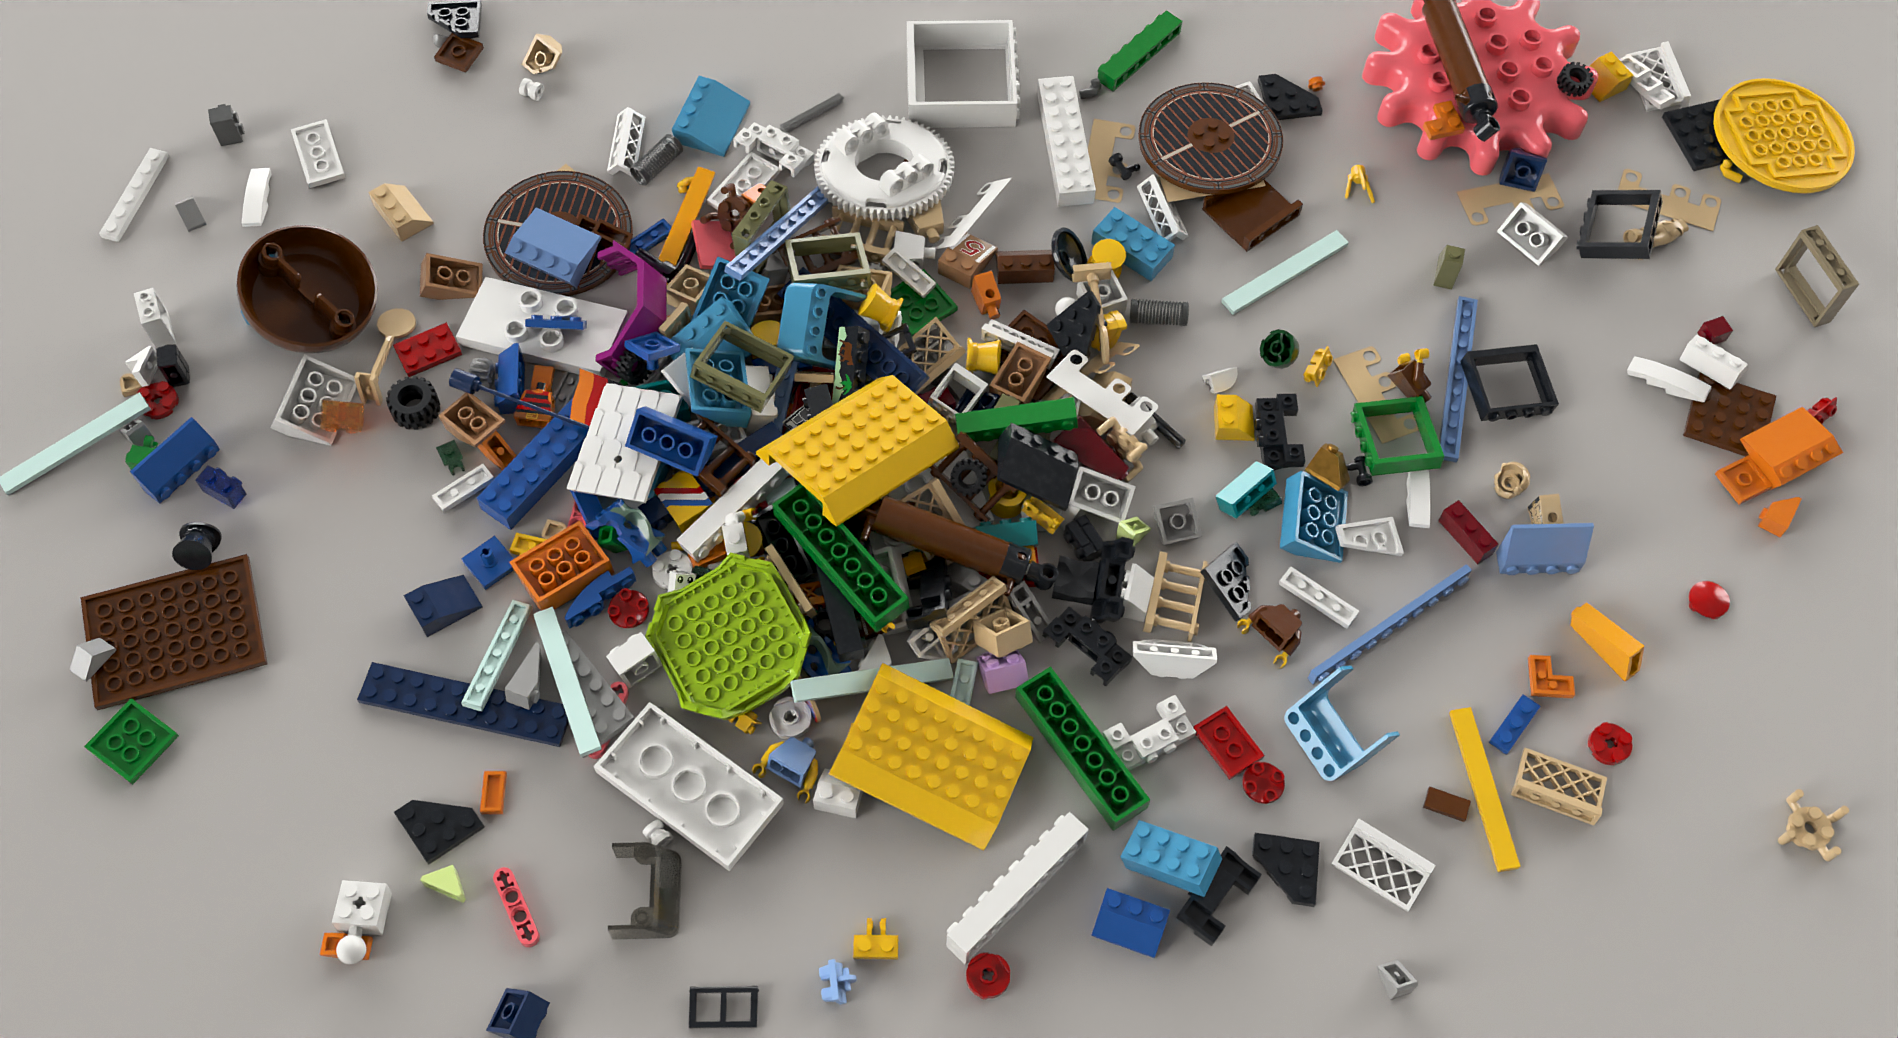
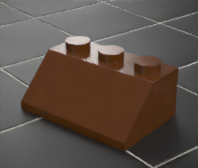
(1024, 266)

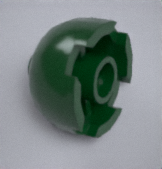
(1279, 349)

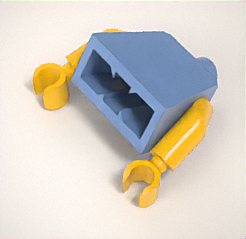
(793, 762)

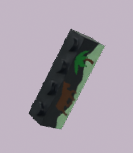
(850, 361)

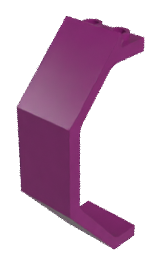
(651, 302)

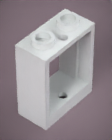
(154, 318)
(965, 378)

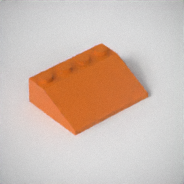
(1790, 446)
(561, 566)

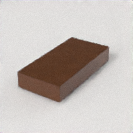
(1446, 804)

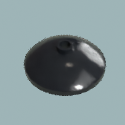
(1067, 251)

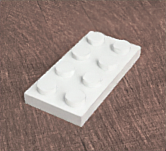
(318, 153)
(747, 174)

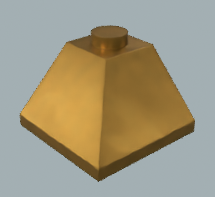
(1329, 467)

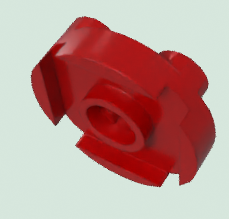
(167, 403)
(1618, 736)
(992, 963)

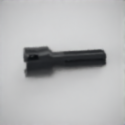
(665, 268)

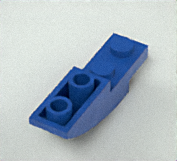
(591, 599)

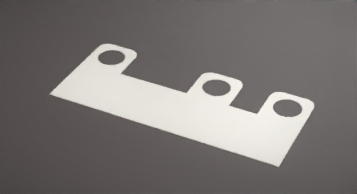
(969, 219)
(1098, 398)

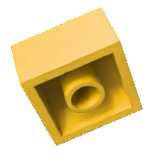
(1612, 76)
(1233, 418)

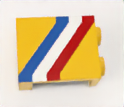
(683, 499)

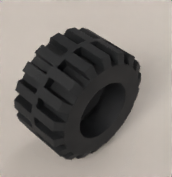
(409, 390)

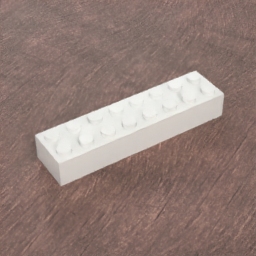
(1066, 141)
(1016, 888)

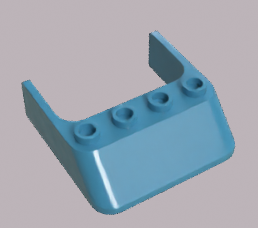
(805, 321)
(1324, 733)

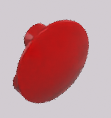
(1709, 599)
(628, 608)
(1263, 782)

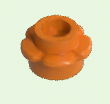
(1316, 83)

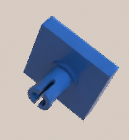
(652, 347)
(489, 562)

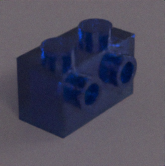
(220, 486)

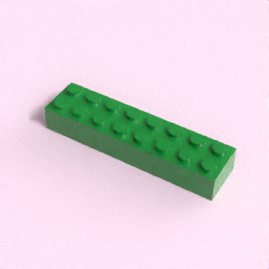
(841, 558)
(1082, 748)

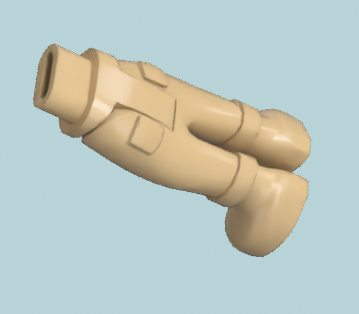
(1666, 232)

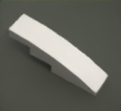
(1646, 84)
(255, 197)
(1673, 380)
(1418, 499)

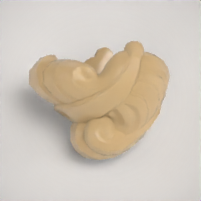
(1513, 474)

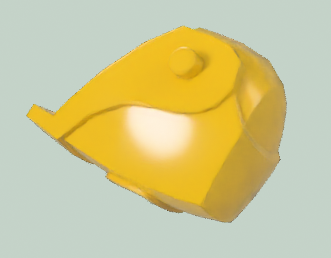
(1115, 324)

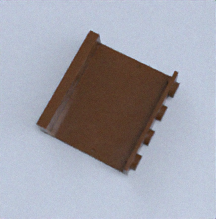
(1251, 213)

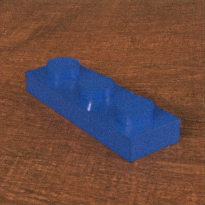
(555, 322)
(1514, 724)

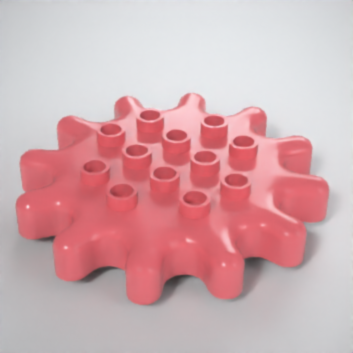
(1518, 63)

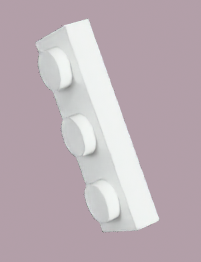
(909, 272)
(463, 488)

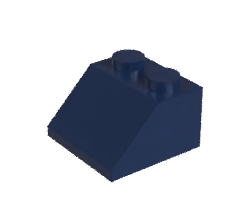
(518, 1014)

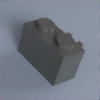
(226, 125)

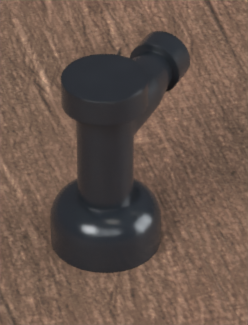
(1126, 172)
(1363, 478)

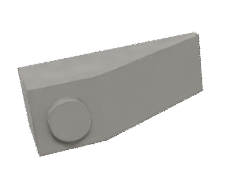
(964, 578)
(1025, 604)
(525, 684)

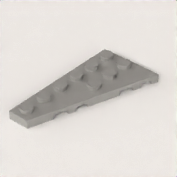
(604, 705)

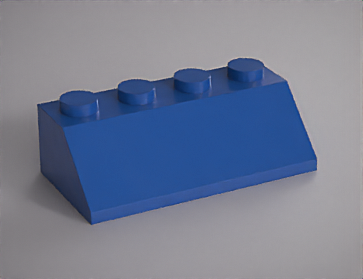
(670, 440)
(175, 460)

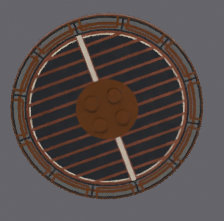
(1210, 138)
(564, 196)

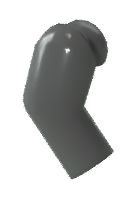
(1092, 90)

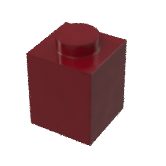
(1715, 330)

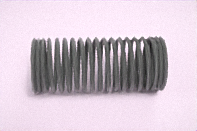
(664, 152)
(1184, 312)

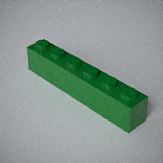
(1139, 50)
(1034, 417)

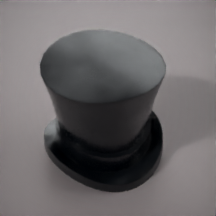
(196, 545)

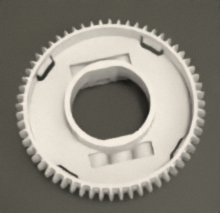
(905, 189)

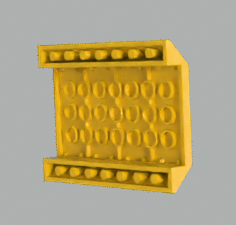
(863, 447)
(932, 756)

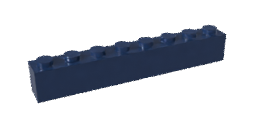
(658, 514)

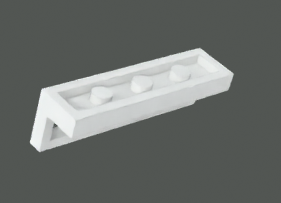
(623, 138)
(1168, 208)
(1009, 337)

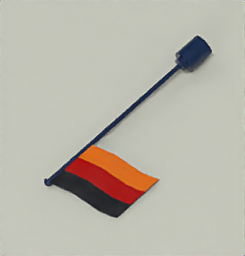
(583, 403)

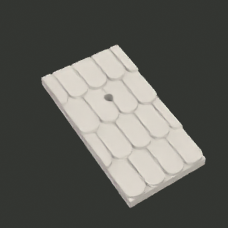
(598, 462)

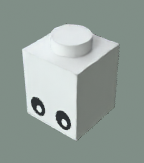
(680, 579)

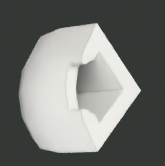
(1221, 380)

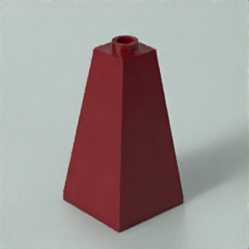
(1092, 450)

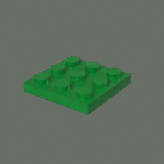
(920, 311)
(131, 741)

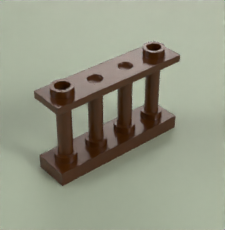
(829, 264)
(965, 443)
(719, 485)

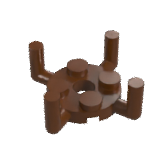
(726, 208)

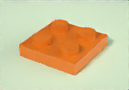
(1743, 479)

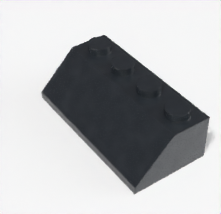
(791, 552)

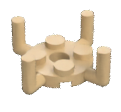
(1125, 446)
(1818, 820)

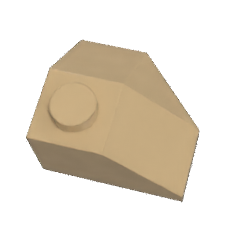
(542, 54)

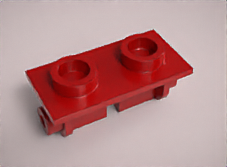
(1823, 409)

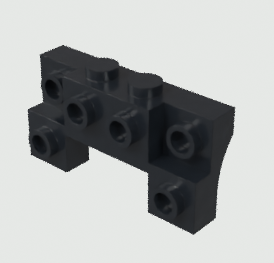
(1272, 432)
(1111, 574)
(934, 594)
(1091, 640)
(1199, 909)

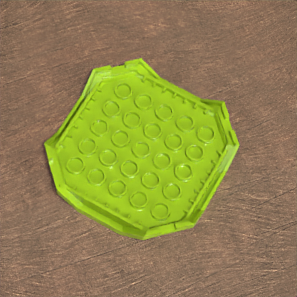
(730, 638)

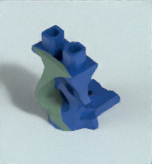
(639, 539)
(826, 663)

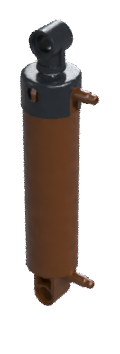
(1462, 66)
(955, 543)

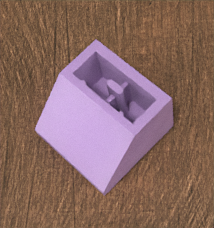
(1002, 672)

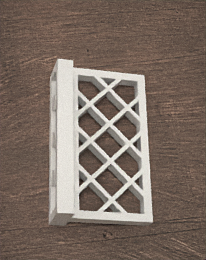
(1672, 71)
(1393, 849)

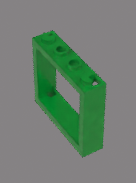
(1430, 460)

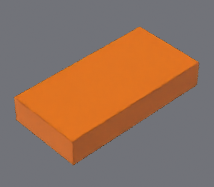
(493, 792)

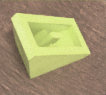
(1132, 529)
(445, 882)

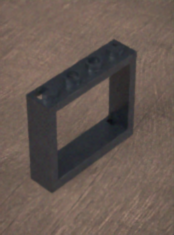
(1620, 250)
(1508, 355)

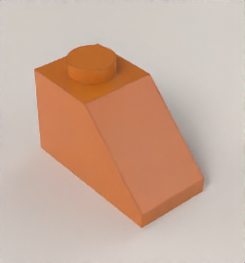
(497, 450)
(1778, 515)

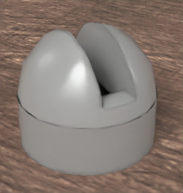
(439, 40)

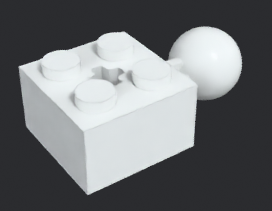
(1110, 292)
(359, 911)

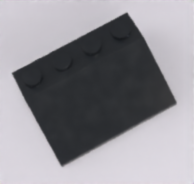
(1036, 466)

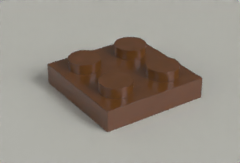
(458, 52)

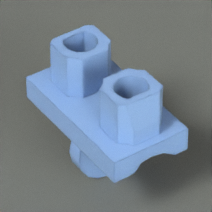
(839, 980)

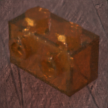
(342, 416)

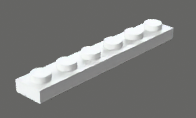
(134, 195)

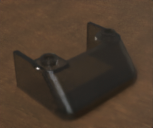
(663, 914)

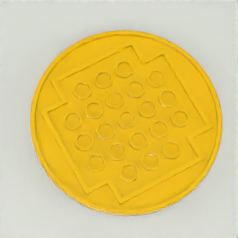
(1784, 135)

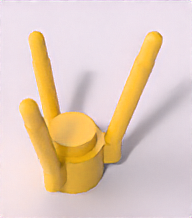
(1359, 176)

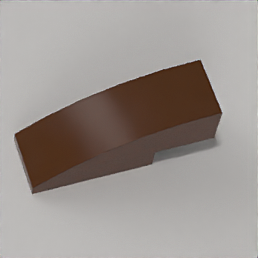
(606, 230)

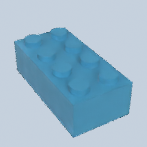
(1145, 249)
(1171, 858)

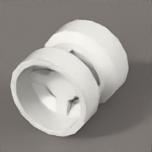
(531, 89)
(657, 833)

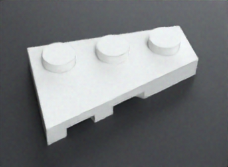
(1371, 535)

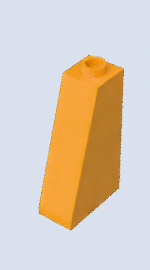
(1608, 640)

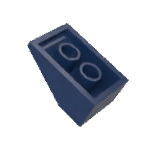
(442, 603)

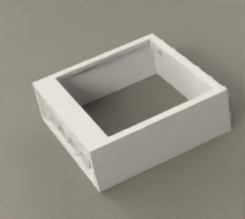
(961, 35)

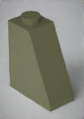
(1448, 266)

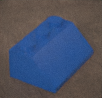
(510, 378)
(1130, 923)

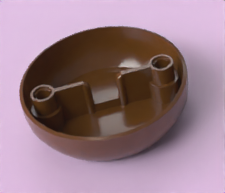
(306, 289)

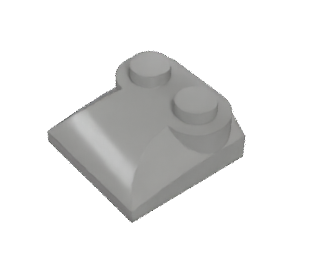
(1177, 521)

